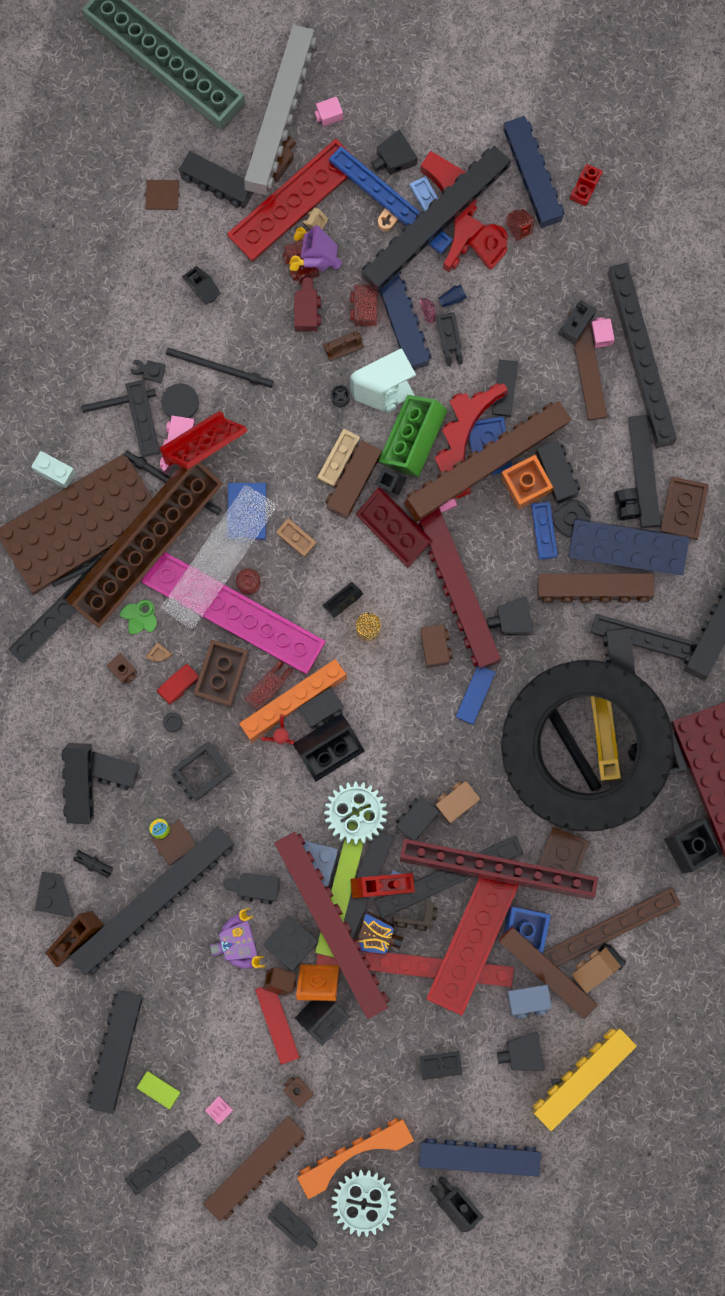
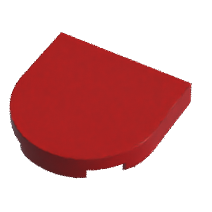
(489, 244)

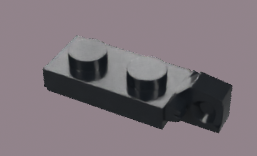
(292, 1226)

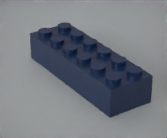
(628, 546)

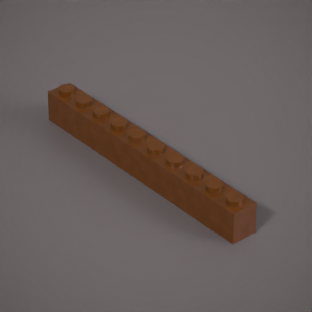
(487, 461)

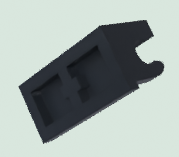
(577, 322)
(440, 1065)

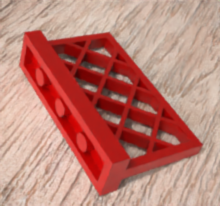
(195, 441)

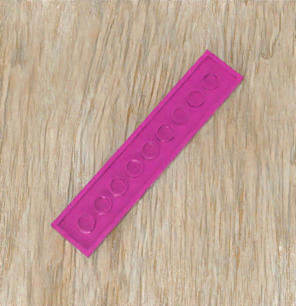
(244, 618)

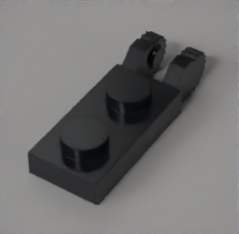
(449, 336)

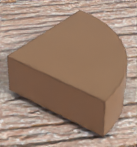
(158, 653)

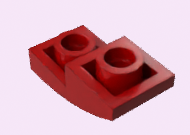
(586, 185)
(177, 684)

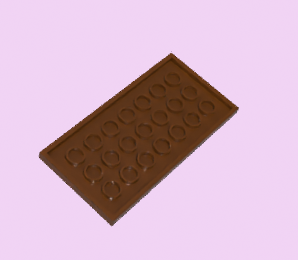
(75, 523)

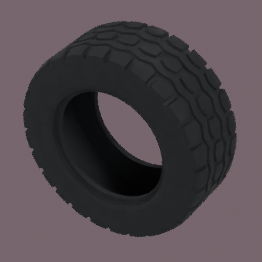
(542, 791)

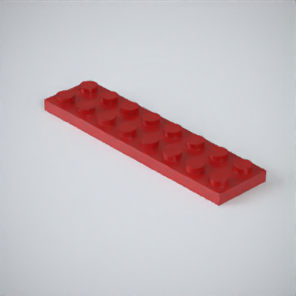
(288, 204)
(471, 945)

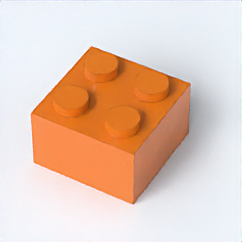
(526, 482)

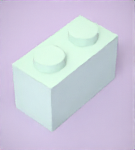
(53, 470)

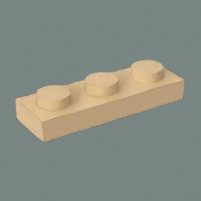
(338, 457)

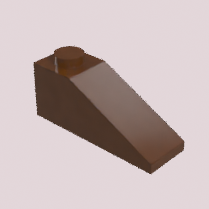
(74, 937)

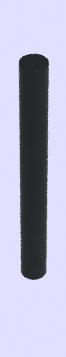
(112, 402)

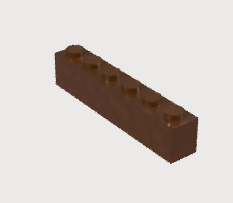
(595, 587)
(251, 1171)

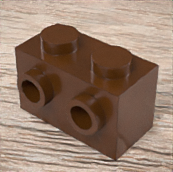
(435, 645)

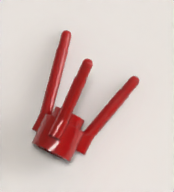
(280, 735)

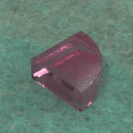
(428, 309)

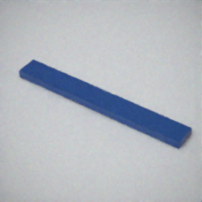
(382, 193)

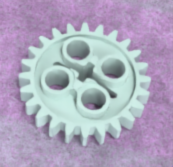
(346, 798)
(360, 1221)

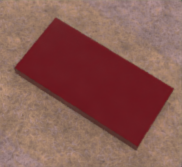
(394, 527)

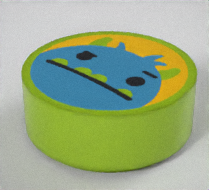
(159, 828)

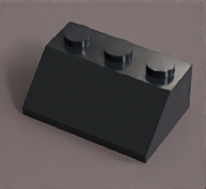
(328, 747)

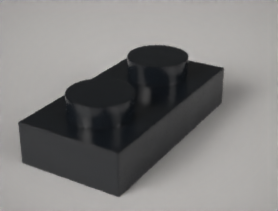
(342, 599)

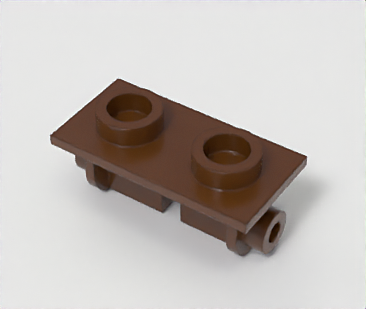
(343, 345)

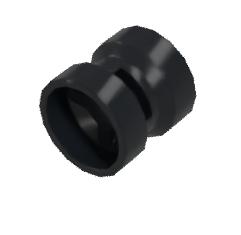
(340, 392)

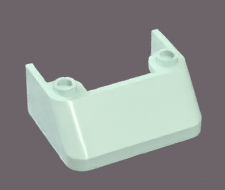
(383, 382)

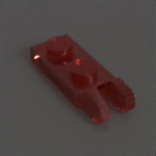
(267, 687)

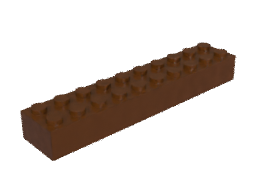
(143, 543)

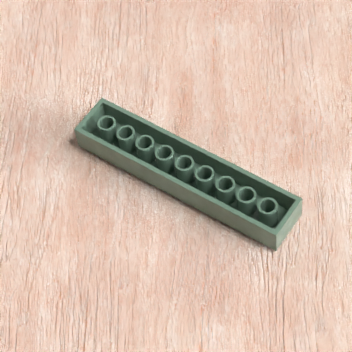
(166, 59)

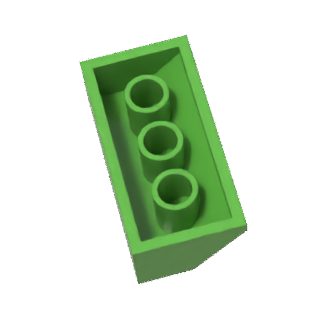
(413, 435)

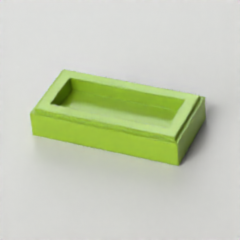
(158, 1090)

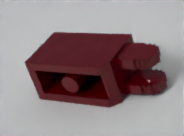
(306, 307)

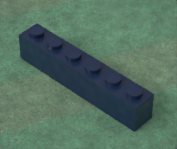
(532, 171)
(405, 323)
(479, 1158)

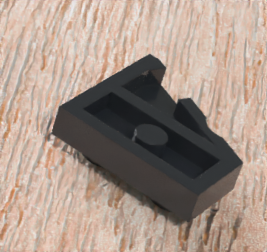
(52, 895)

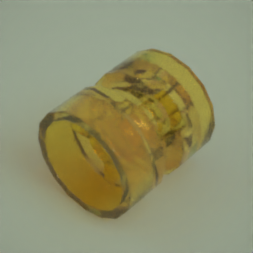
(368, 626)

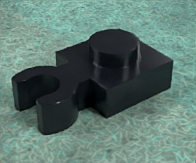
(151, 371)

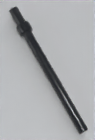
(254, 378)
(141, 463)

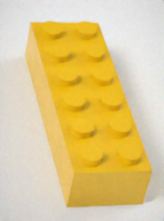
(584, 1078)

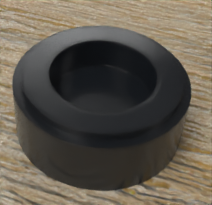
(172, 722)

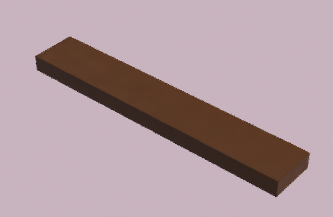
(590, 376)
(548, 972)

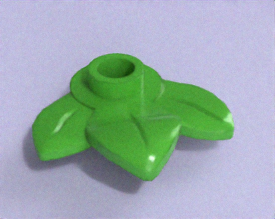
(137, 619)

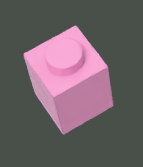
(328, 111)
(602, 332)

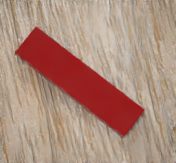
(277, 1025)

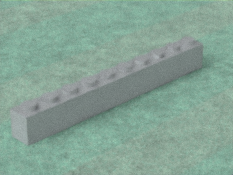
(279, 110)

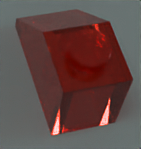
(520, 224)

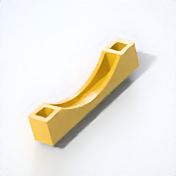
(606, 740)

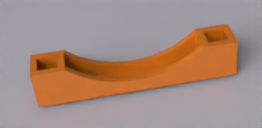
(306, 690)
(392, 1137)

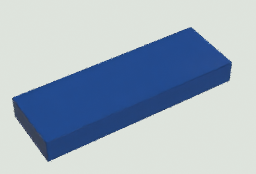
(544, 530)
(475, 695)

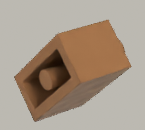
(457, 802)
(596, 970)

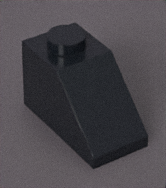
(202, 285)

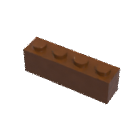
(354, 479)

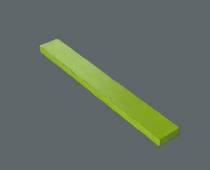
(345, 871)

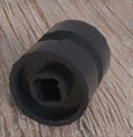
(627, 503)

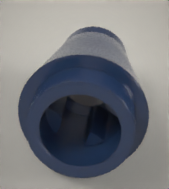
(452, 296)

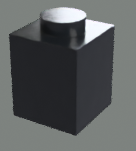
(391, 481)

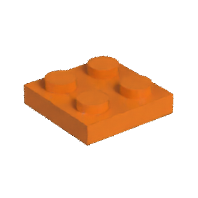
(318, 982)

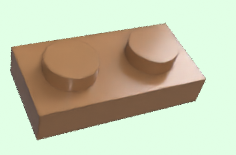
(296, 537)

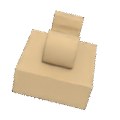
(316, 217)

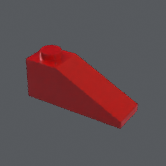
(382, 885)

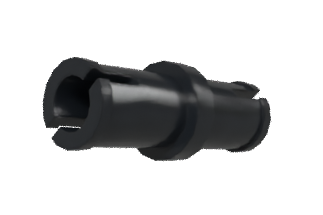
(93, 863)

